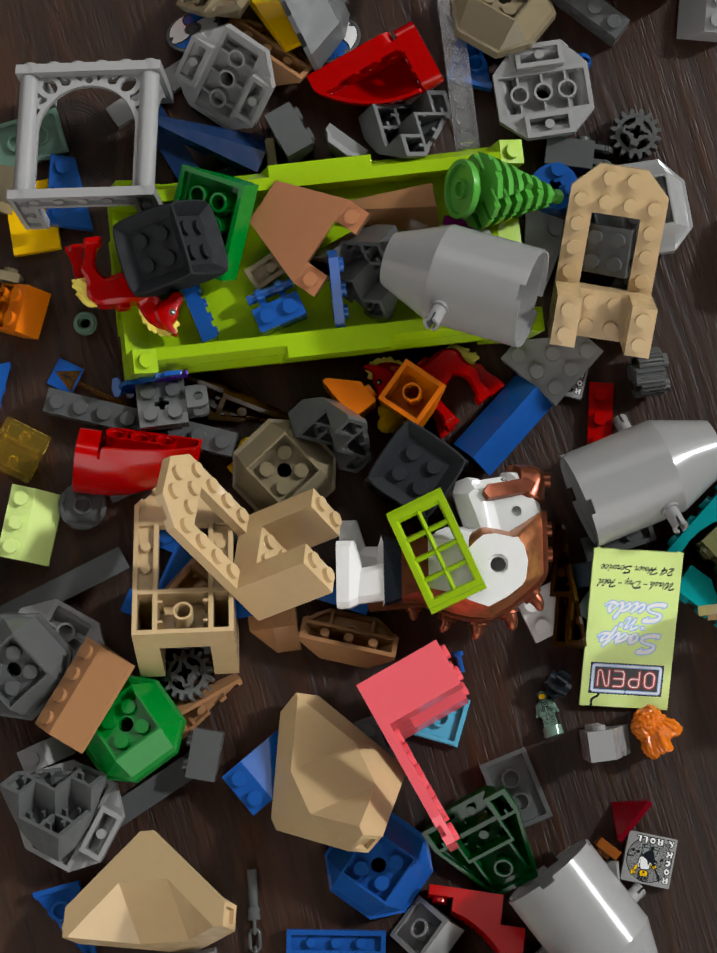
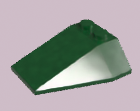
(492, 840)

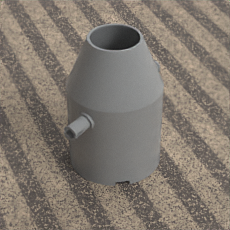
(467, 280)
(640, 476)
(583, 906)

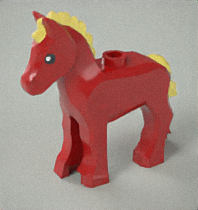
(115, 294)
(443, 366)

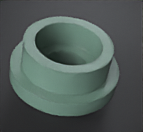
(77, 323)

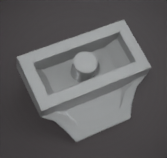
(342, 145)

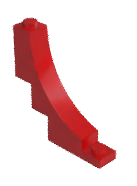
(481, 913)

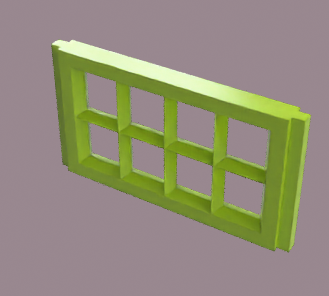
(457, 593)

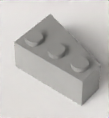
(604, 743)

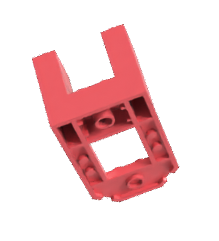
(410, 699)

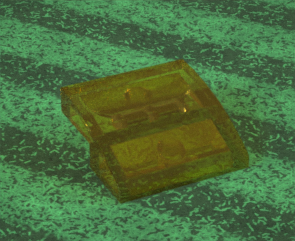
(21, 449)

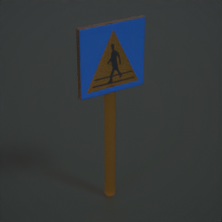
(67, 377)

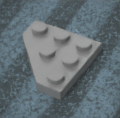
(552, 366)

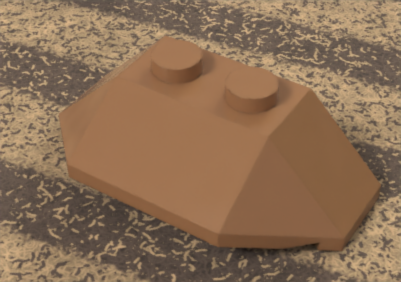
(288, 66)
(278, 631)
(348, 638)

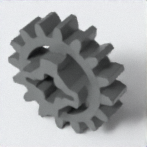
(626, 133)
(197, 679)

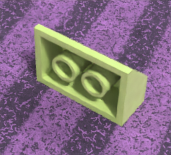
(30, 525)

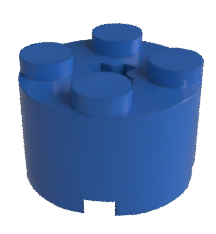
(559, 177)

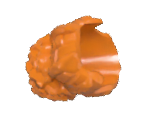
(654, 731)

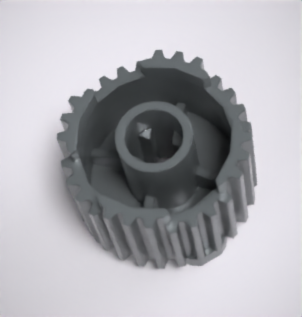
(649, 374)

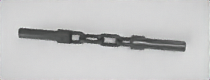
(253, 909)

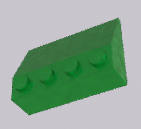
(231, 203)

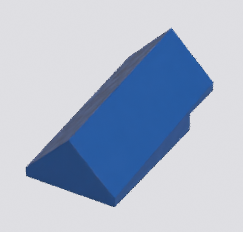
(503, 424)

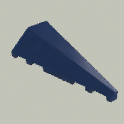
(235, 148)

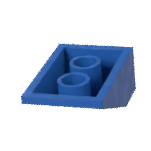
(255, 775)

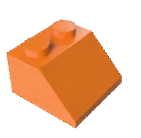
(412, 393)
(352, 394)

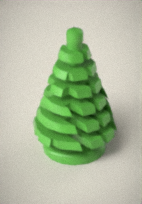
(490, 191)

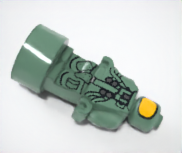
(547, 710)

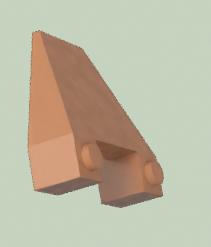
(295, 224)

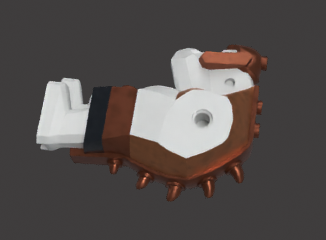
(503, 533)

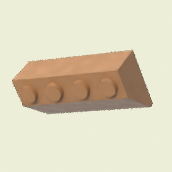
(84, 695)

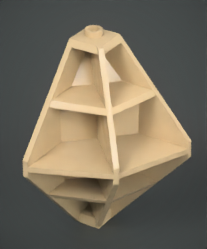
(331, 778)
(149, 902)

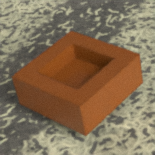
(605, 849)

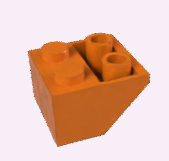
(22, 310)

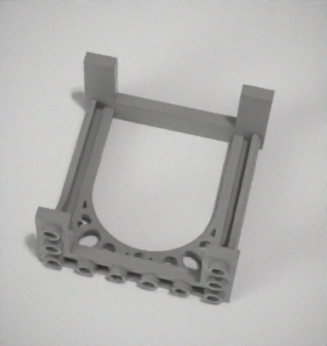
(39, 96)

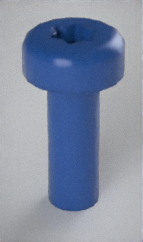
(457, 654)

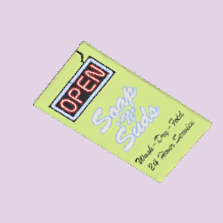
(630, 628)

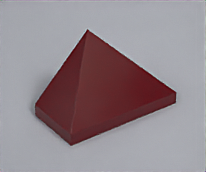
(627, 815)

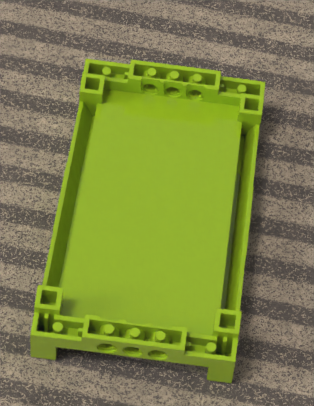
(316, 337)

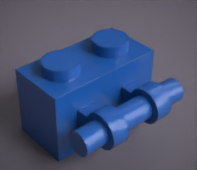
(280, 312)

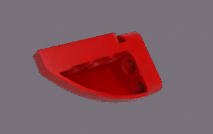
(379, 71)
(124, 459)

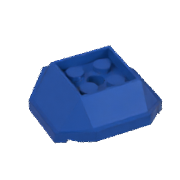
(385, 890)

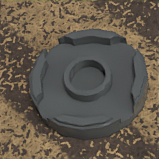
(81, 510)

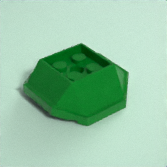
(149, 743)

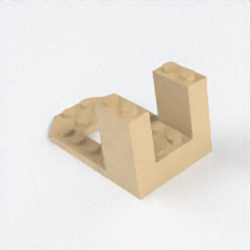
(602, 310)
(273, 551)
(184, 614)

